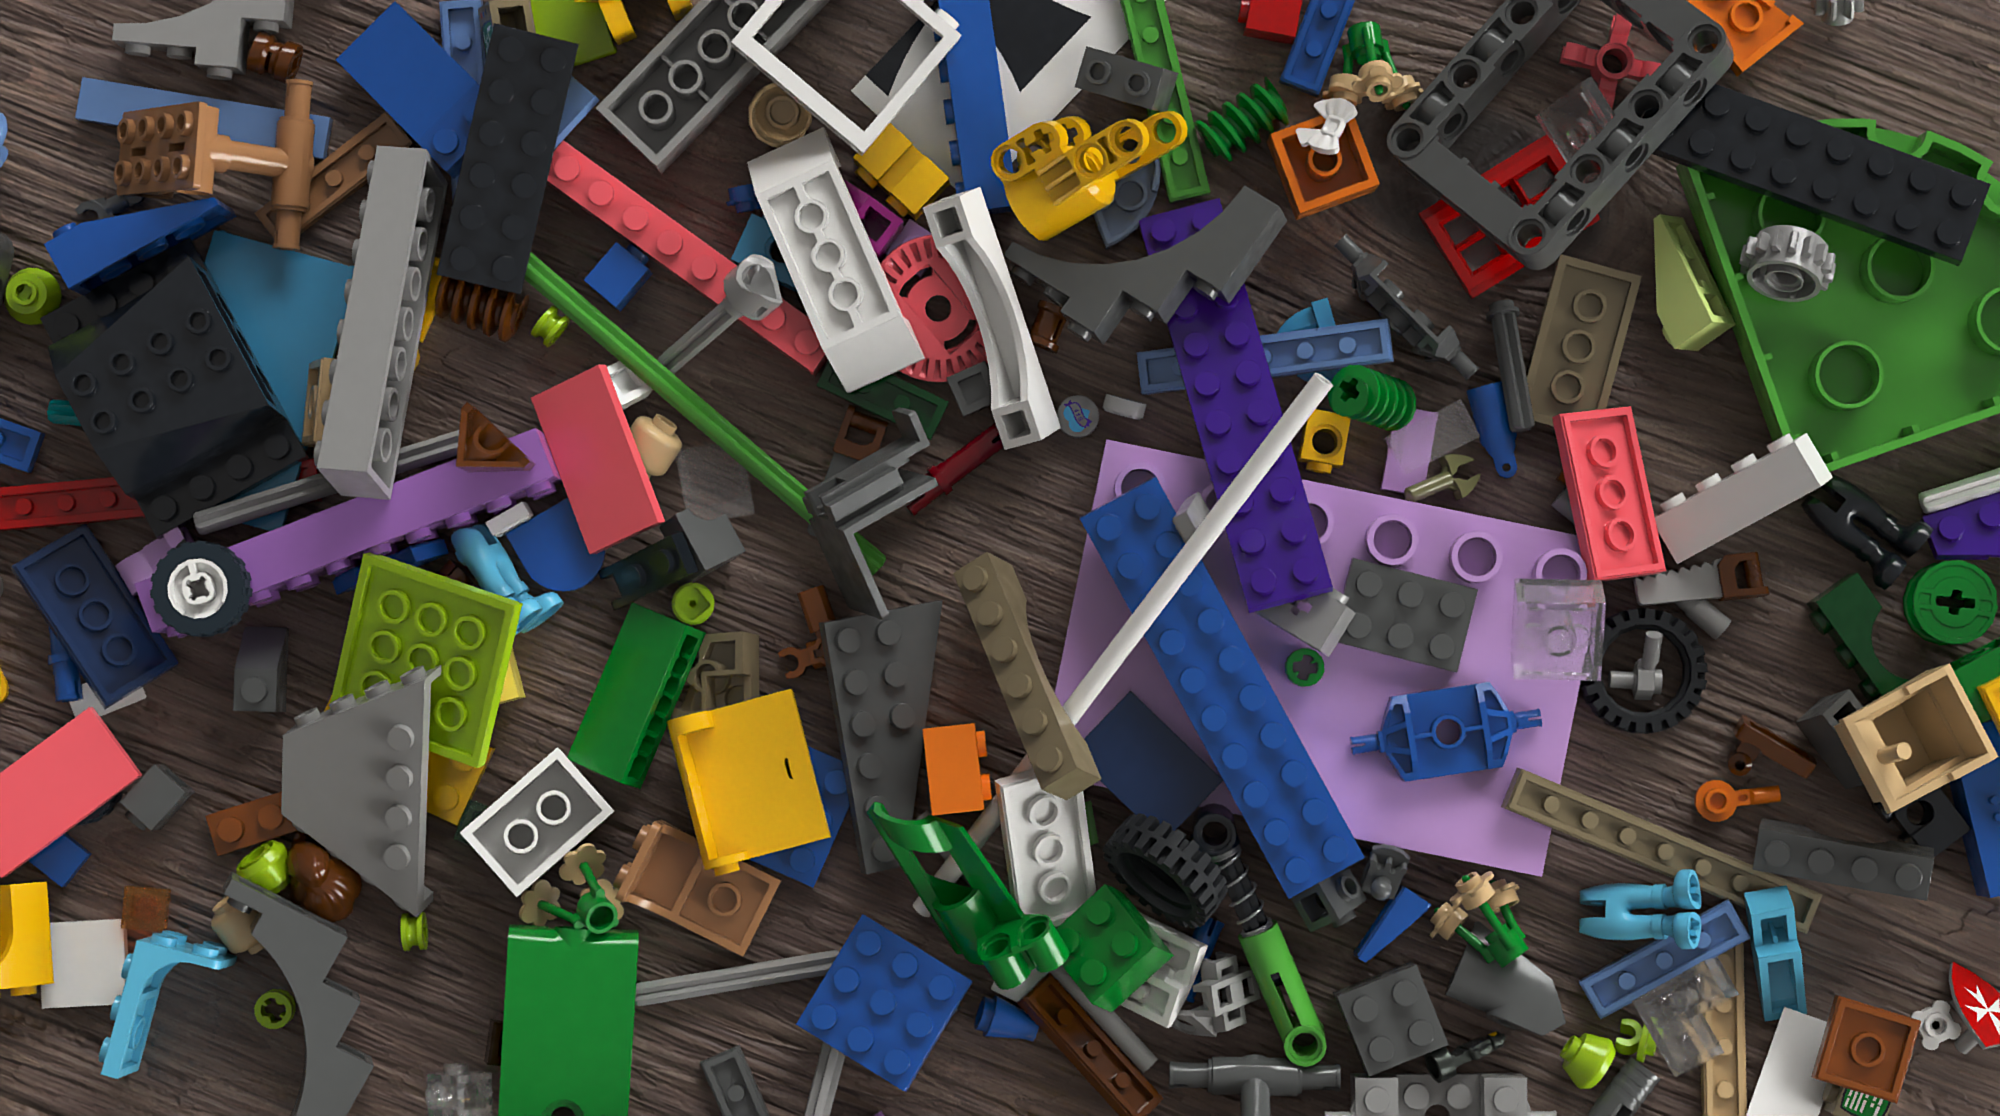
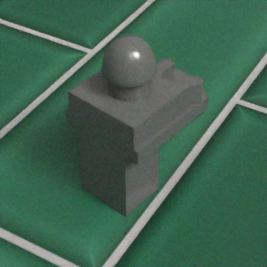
(1384, 871)

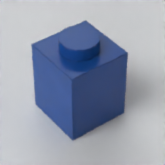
(619, 275)

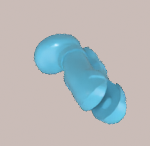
(496, 574)
(1625, 897)

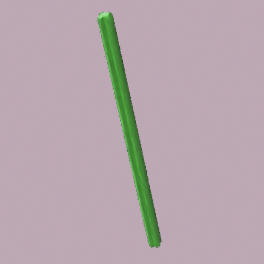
(679, 395)

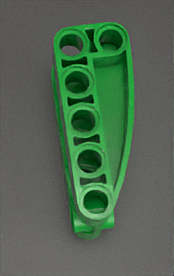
(568, 1021)

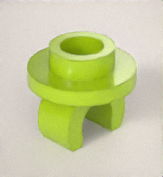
(1641, 1042)

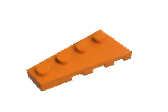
(1751, 27)

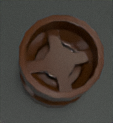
(274, 57)

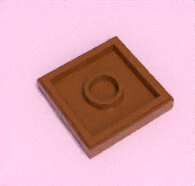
(1866, 1049)

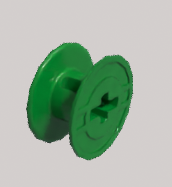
(1946, 625)

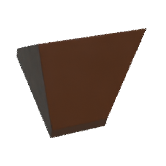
(485, 447)

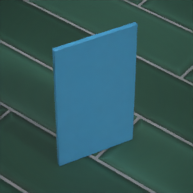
(289, 317)

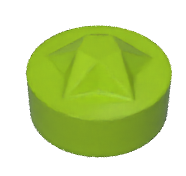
(692, 603)

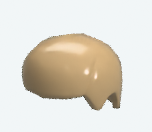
(777, 116)

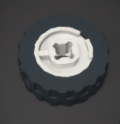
(201, 589)

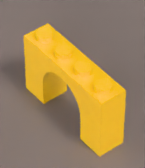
(25, 938)

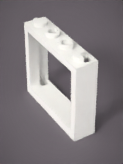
(817, 105)

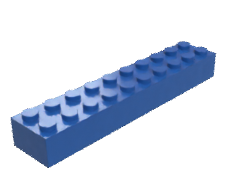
(1225, 694)

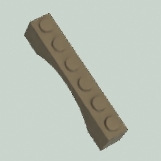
(1047, 733)

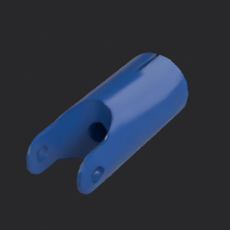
(1492, 424)

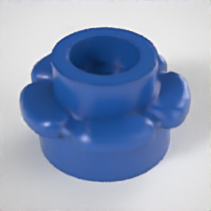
(743, 198)

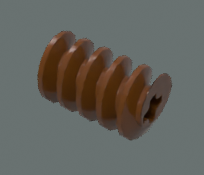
(480, 307)

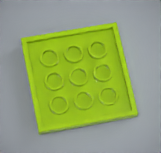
(428, 620)

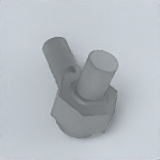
(1644, 678)

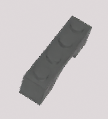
(1876, 867)

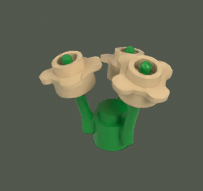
(1376, 77)
(1475, 891)

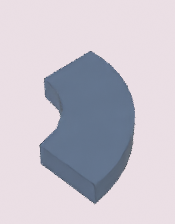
(1131, 203)

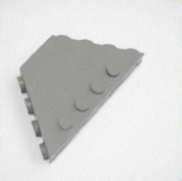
(362, 783)

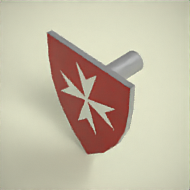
(1978, 1008)

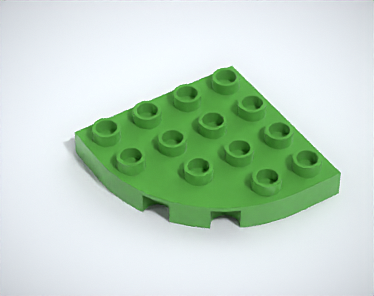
(1893, 341)

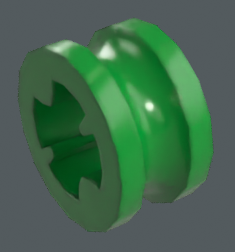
(1297, 656)

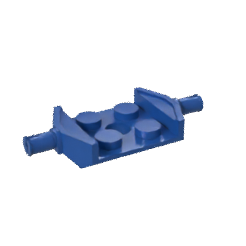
(1411, 724)

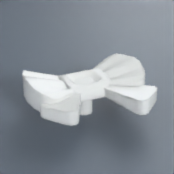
(1326, 140)

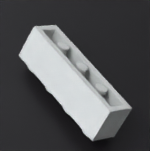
(1742, 497)

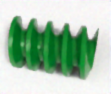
(1242, 120)
(1372, 398)

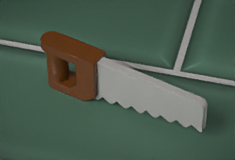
(1703, 582)

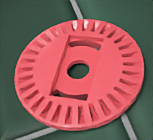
(931, 335)

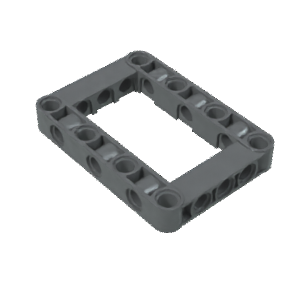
(1615, 153)

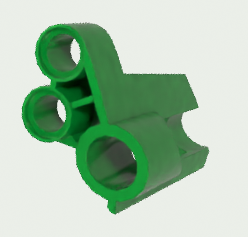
(977, 919)

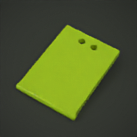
(575, 23)

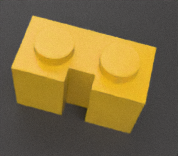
(901, 172)

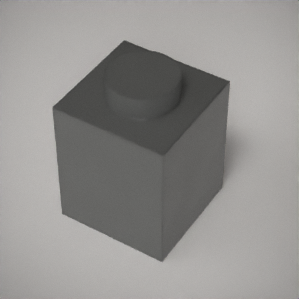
(156, 798)

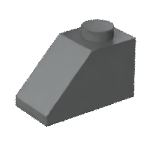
(261, 670)

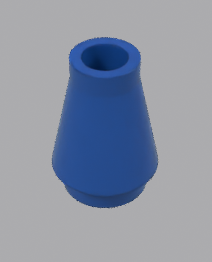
(1004, 1020)

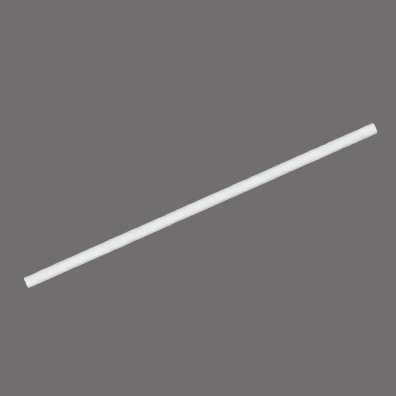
(1162, 591)

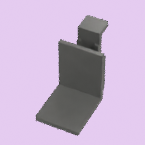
(860, 498)

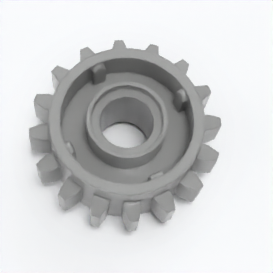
(1787, 263)

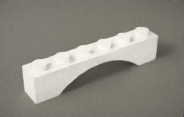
(971, 247)

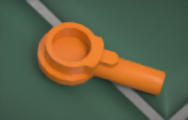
(1718, 800)

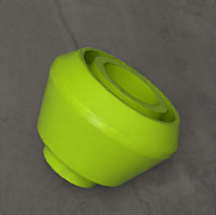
(32, 295)
(266, 866)
(1587, 1059)

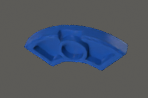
(415, 555)

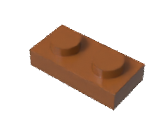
(248, 824)

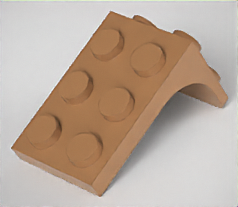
(673, 884)

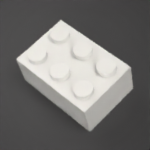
(537, 822)

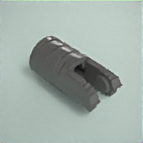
(1625, 1091)

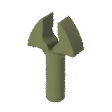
(1444, 480)

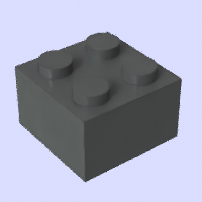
(1390, 1018)

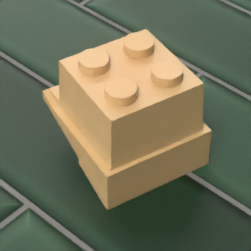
(1915, 739)

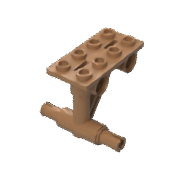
(181, 149)

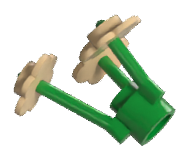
(597, 905)

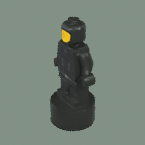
(1443, 1064)

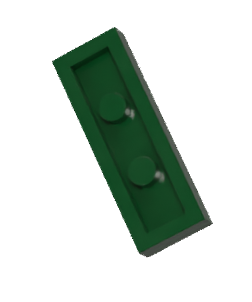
(887, 395)

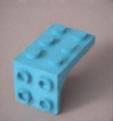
(144, 976)

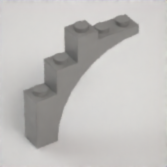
(212, 32)

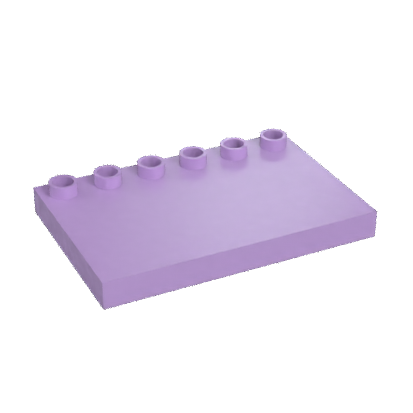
(1436, 815)

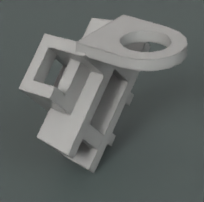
(1217, 1015)

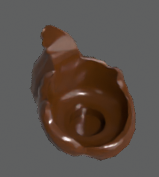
(320, 880)

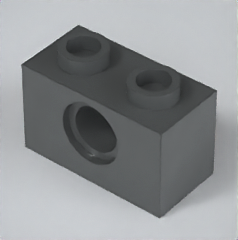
(1126, 79)

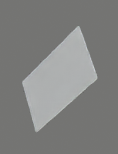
(1786, 1078)

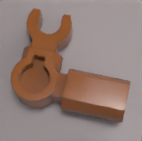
(816, 609)

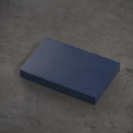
(1149, 764)

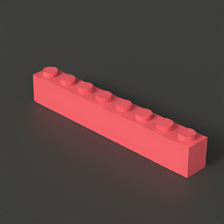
(675, 250)

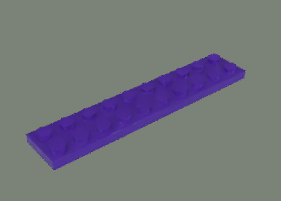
(1233, 414)

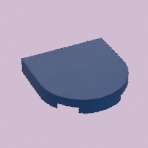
(555, 550)

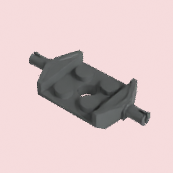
(1412, 326)

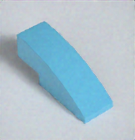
(1775, 951)

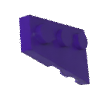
(1966, 530)

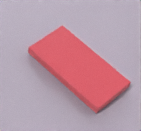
(597, 459)
(1609, 493)
(59, 786)

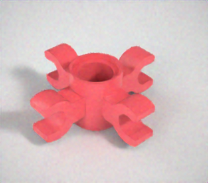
(1581, 56)

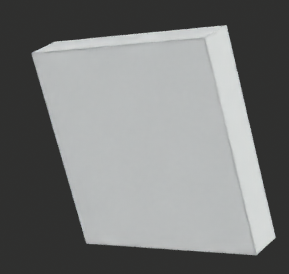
(86, 963)

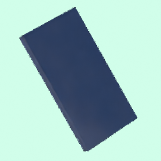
(94, 616)

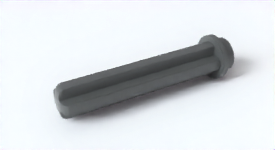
(1511, 365)

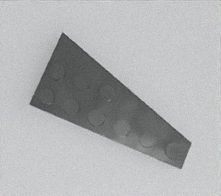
(880, 706)

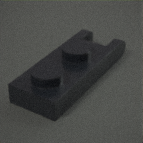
(650, 569)

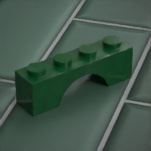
(1848, 616)

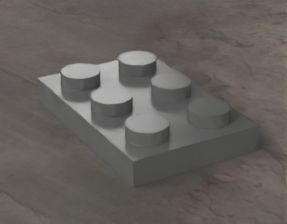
(1407, 614)

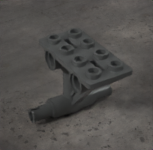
(1254, 1079)

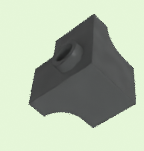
(710, 541)

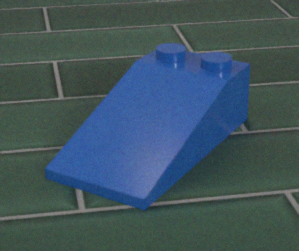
(415, 84)
(111, 246)

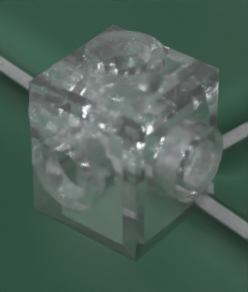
(459, 1092)

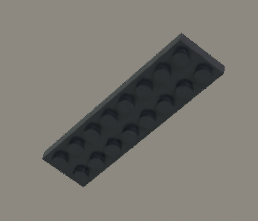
(1828, 172)

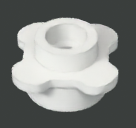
(1947, 1027)

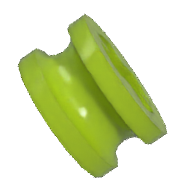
(550, 326)
(414, 931)
(281, 997)

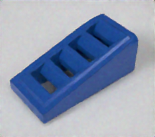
(1391, 922)

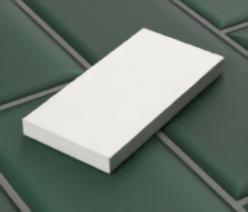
(1045, 847)

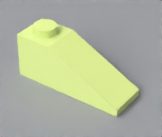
(1685, 290)

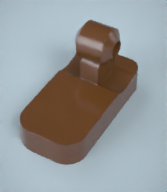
(1756, 739)

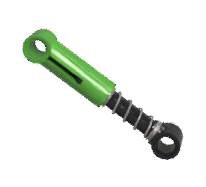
(1262, 941)

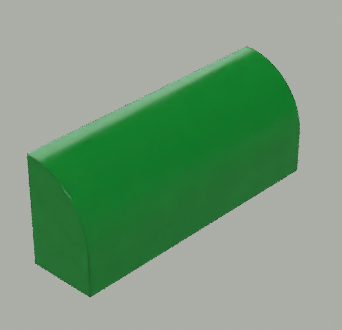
(636, 696)

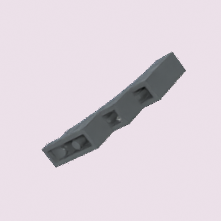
(305, 952)

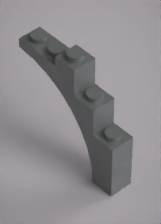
(1210, 261)

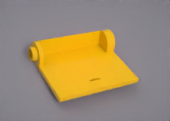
(741, 783)

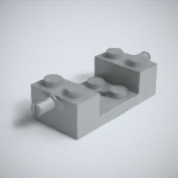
(1461, 1095)

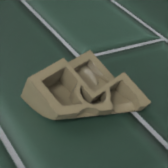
(723, 674)

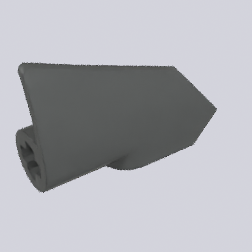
(1512, 996)

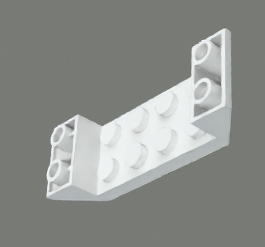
(832, 261)

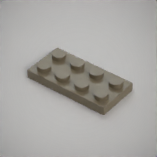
(1579, 338)

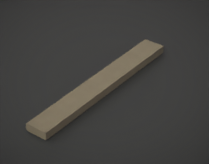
(1647, 843)

